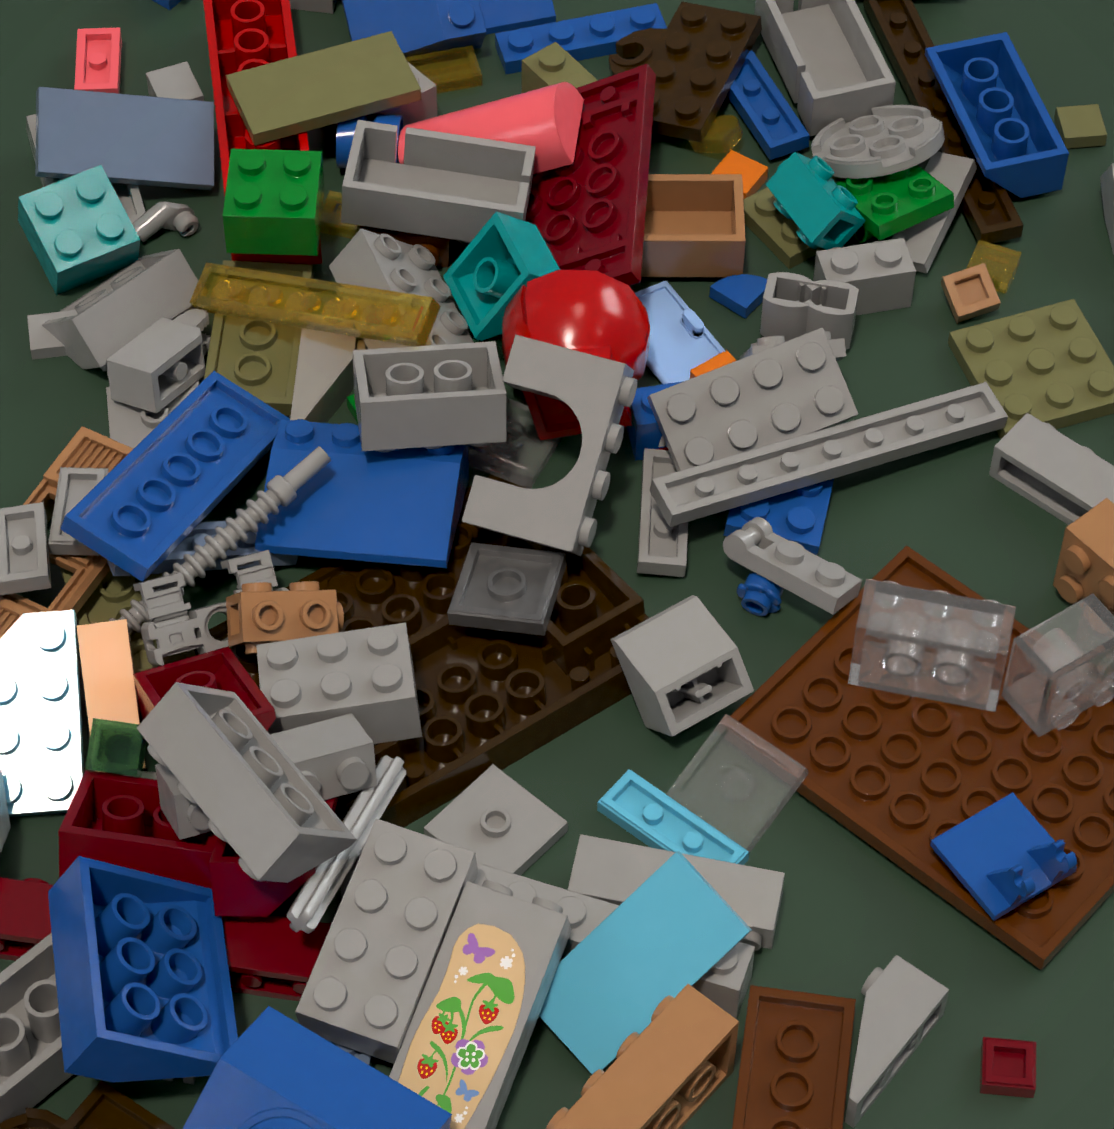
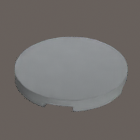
(879, 143)

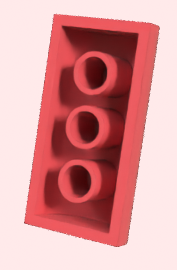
(533, 118)

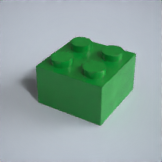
(274, 202)

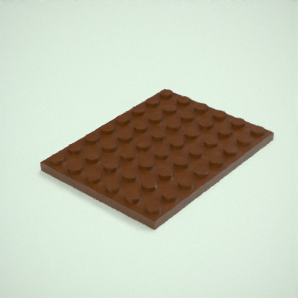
(918, 766)

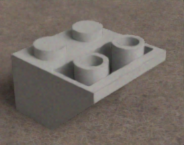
(681, 667)

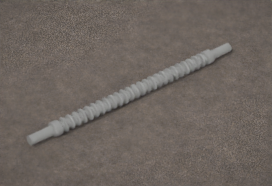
(280, 492)

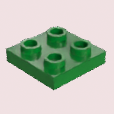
(897, 201)

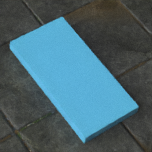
(637, 957)

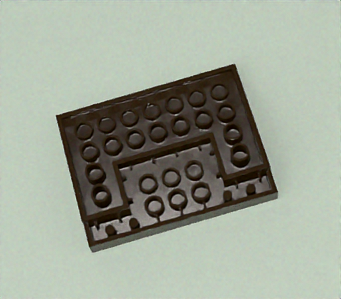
(480, 689)

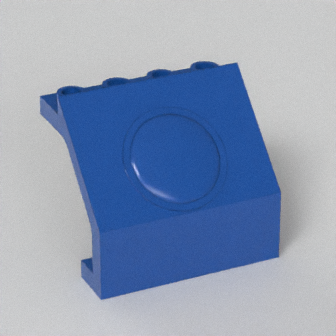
(298, 1080)

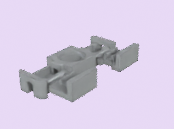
(181, 632)

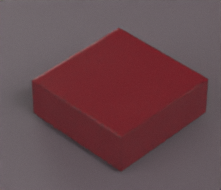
(1008, 1067)

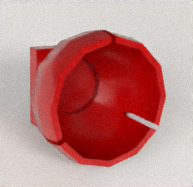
(582, 314)

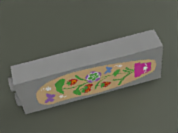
(482, 1003)

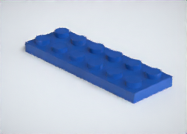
(175, 476)

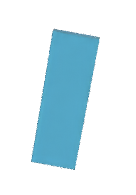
(664, 822)

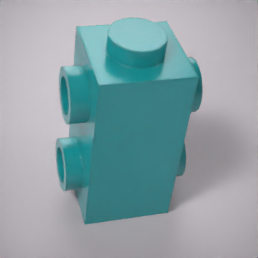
(815, 202)

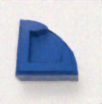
(739, 293)

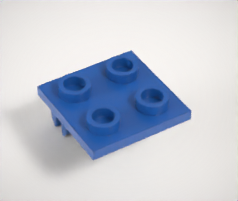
(1004, 856)

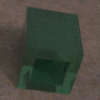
(116, 748)

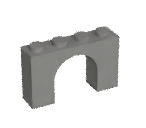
(561, 512)

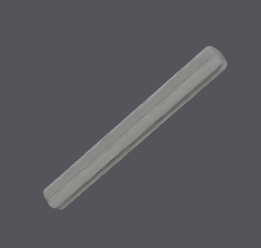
(329, 875)

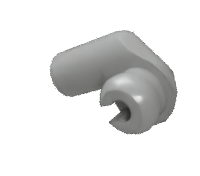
(166, 216)

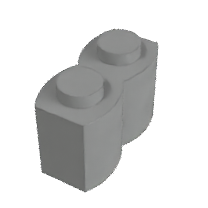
(799, 305)

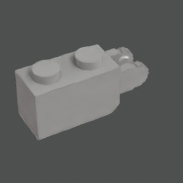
(160, 361)

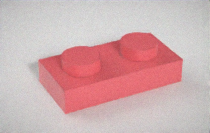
(98, 60)

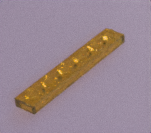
(316, 304)

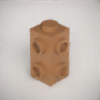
(273, 616)

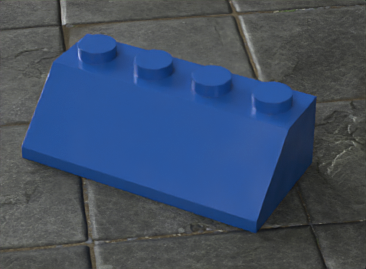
(1001, 113)

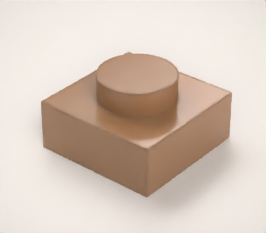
(970, 292)

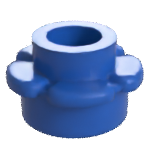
(760, 595)

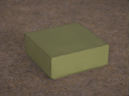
(1080, 126)

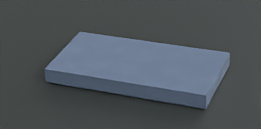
(129, 135)

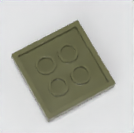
(1039, 365)

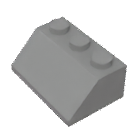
(125, 307)

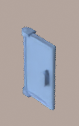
(672, 339)

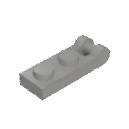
(791, 566)

